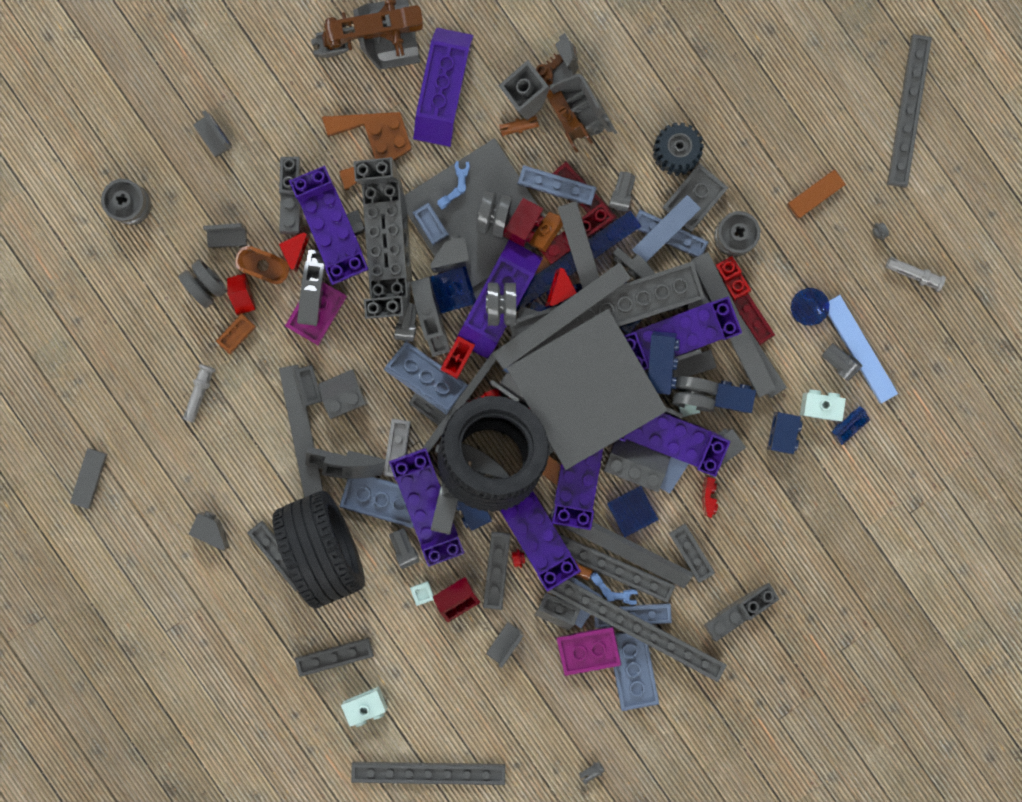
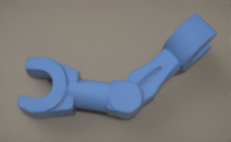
(461, 189)
(612, 596)

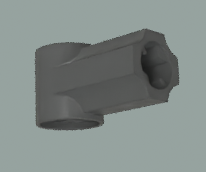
(621, 196)
(406, 327)
(845, 365)
(405, 552)

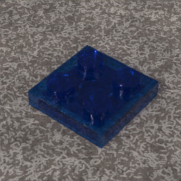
(453, 289)
(632, 511)

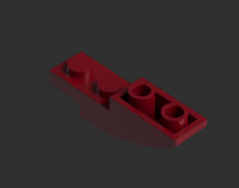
(592, 221)

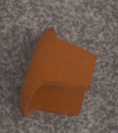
(249, 257)

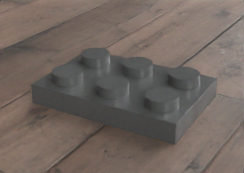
(702, 189)

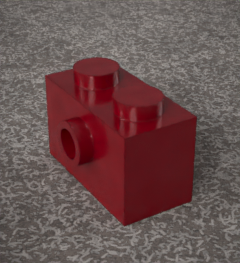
(523, 222)
(456, 599)

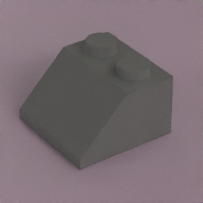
(525, 90)
(451, 255)
(342, 394)

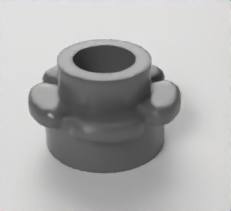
(880, 231)

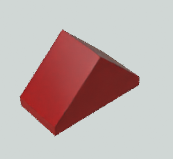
(294, 250)
(560, 288)
(240, 294)
(457, 357)

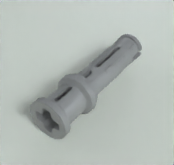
(923, 277)
(201, 383)

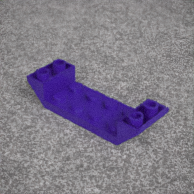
(442, 86)
(329, 225)
(513, 266)
(693, 327)
(682, 441)
(420, 493)
(577, 493)
(541, 542)

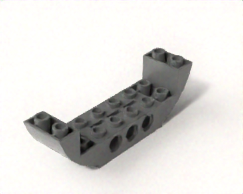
(385, 238)

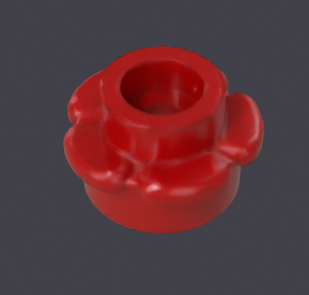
(518, 558)

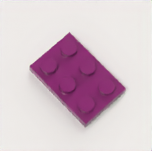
(330, 306)
(589, 651)

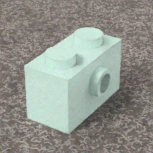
(822, 406)
(364, 707)

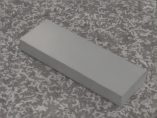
(397, 442)

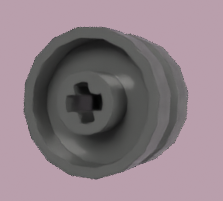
(126, 202)
(492, 213)
(745, 226)
(203, 284)
(501, 304)
(696, 393)

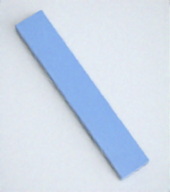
(861, 350)

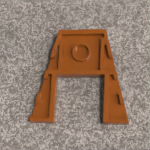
(384, 131)

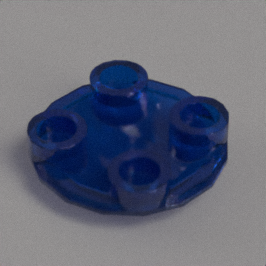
(810, 306)

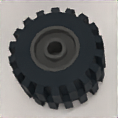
(678, 149)

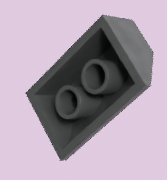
(637, 464)

